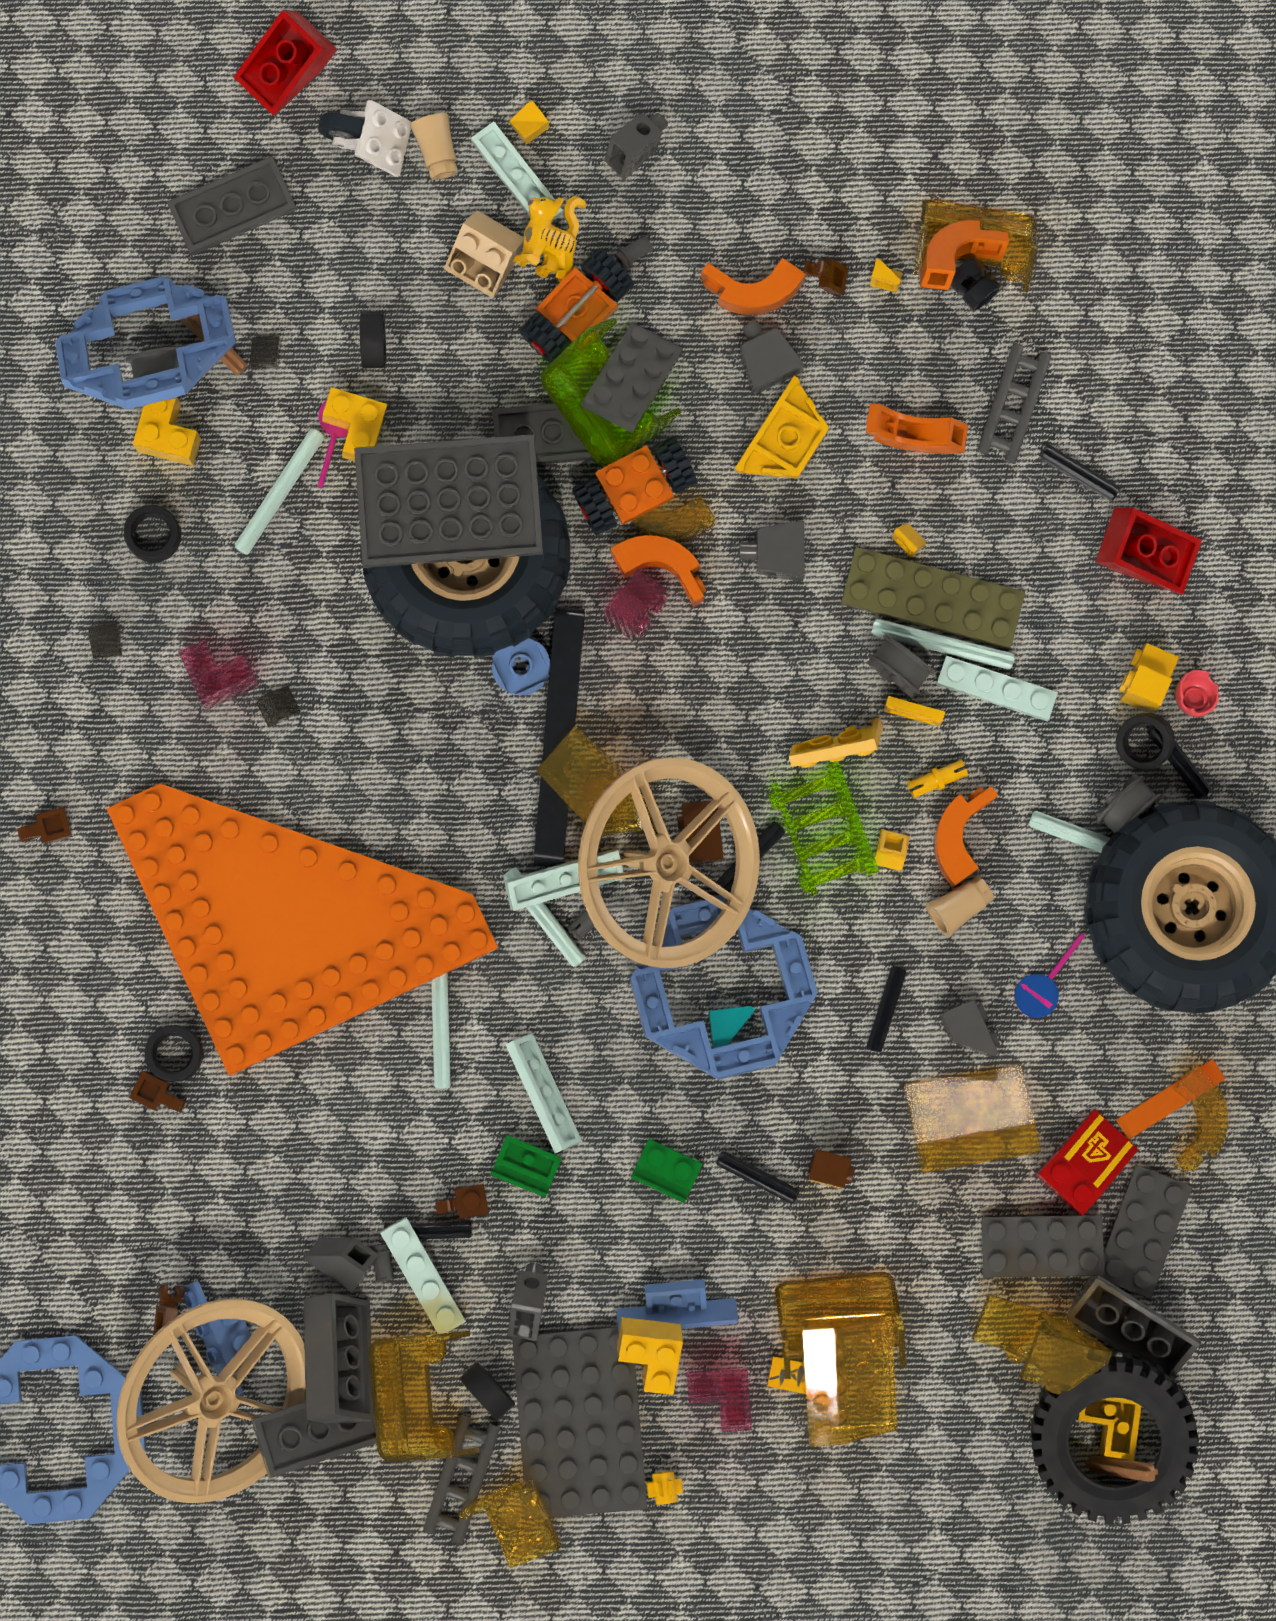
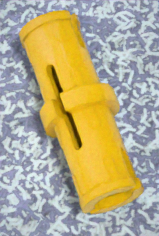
(937, 778)

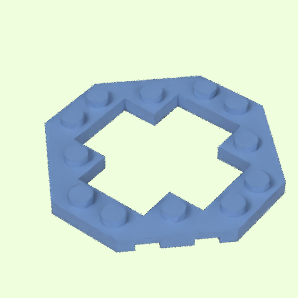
(193, 359)
(779, 1019)
(102, 1471)

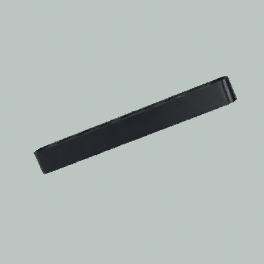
(559, 721)

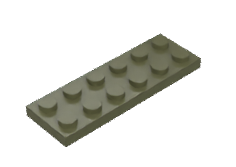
(933, 598)

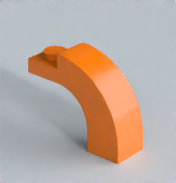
(958, 242)
(754, 297)
(916, 433)
(663, 553)
(948, 839)

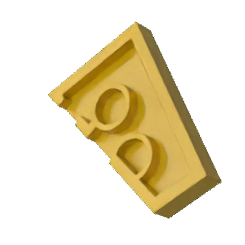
(847, 743)

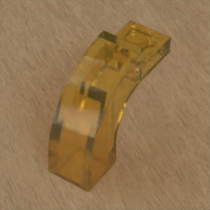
(678, 523)
(1211, 1115)

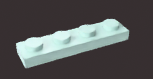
(510, 166)
(997, 688)
(554, 882)
(543, 1093)
(422, 1276)

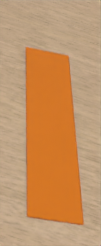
(1160, 1105)

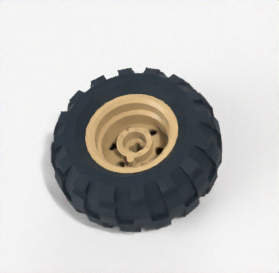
(483, 618)
(1130, 923)

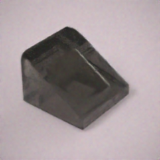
(265, 352)
(105, 641)
(278, 706)

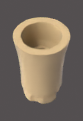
(436, 144)
(959, 905)

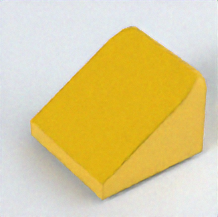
(908, 539)
(891, 850)

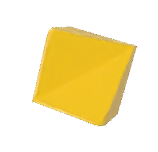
(529, 122)
(884, 277)

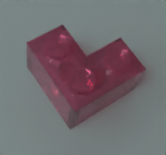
(632, 606)
(217, 682)
(728, 1388)

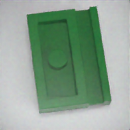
(526, 1166)
(666, 1170)

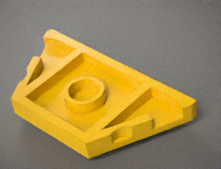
(786, 437)

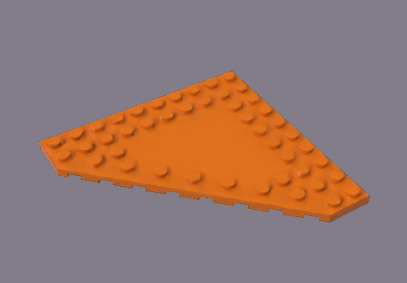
(283, 926)

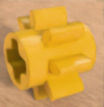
(664, 1487)

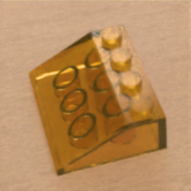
(971, 1119)
(848, 1378)

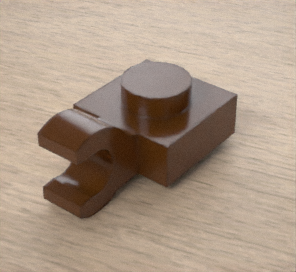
(831, 275)
(50, 826)
(153, 1092)
(468, 1202)
(166, 1309)

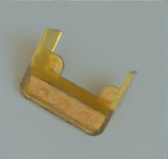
(1022, 230)
(833, 1298)
(1053, 1346)
(404, 1398)

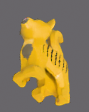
(545, 239)

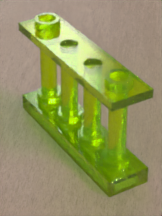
(852, 835)

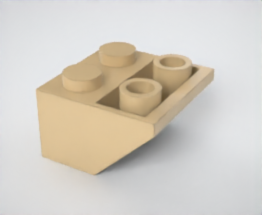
(484, 253)

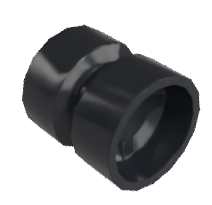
(981, 291)

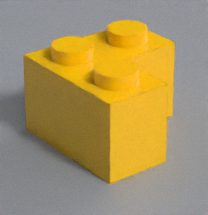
(358, 415)
(162, 438)
(1149, 679)
(654, 1345)
(1120, 1425)

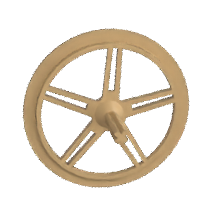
(669, 862)
(210, 1399)

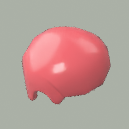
(1196, 693)

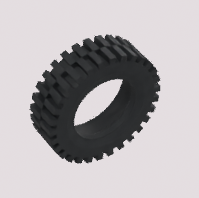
(1127, 1380)

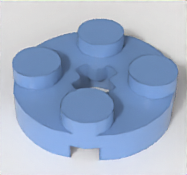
(536, 671)

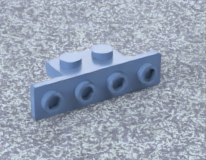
(682, 1304)
(221, 1337)

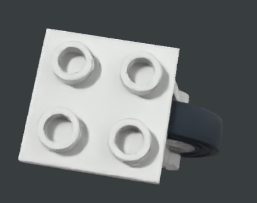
(374, 134)

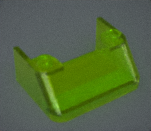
(569, 381)

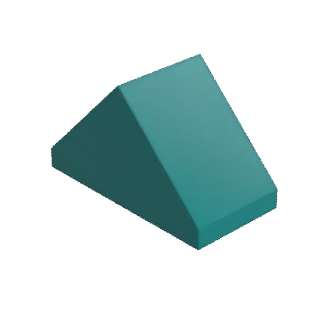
(727, 1023)

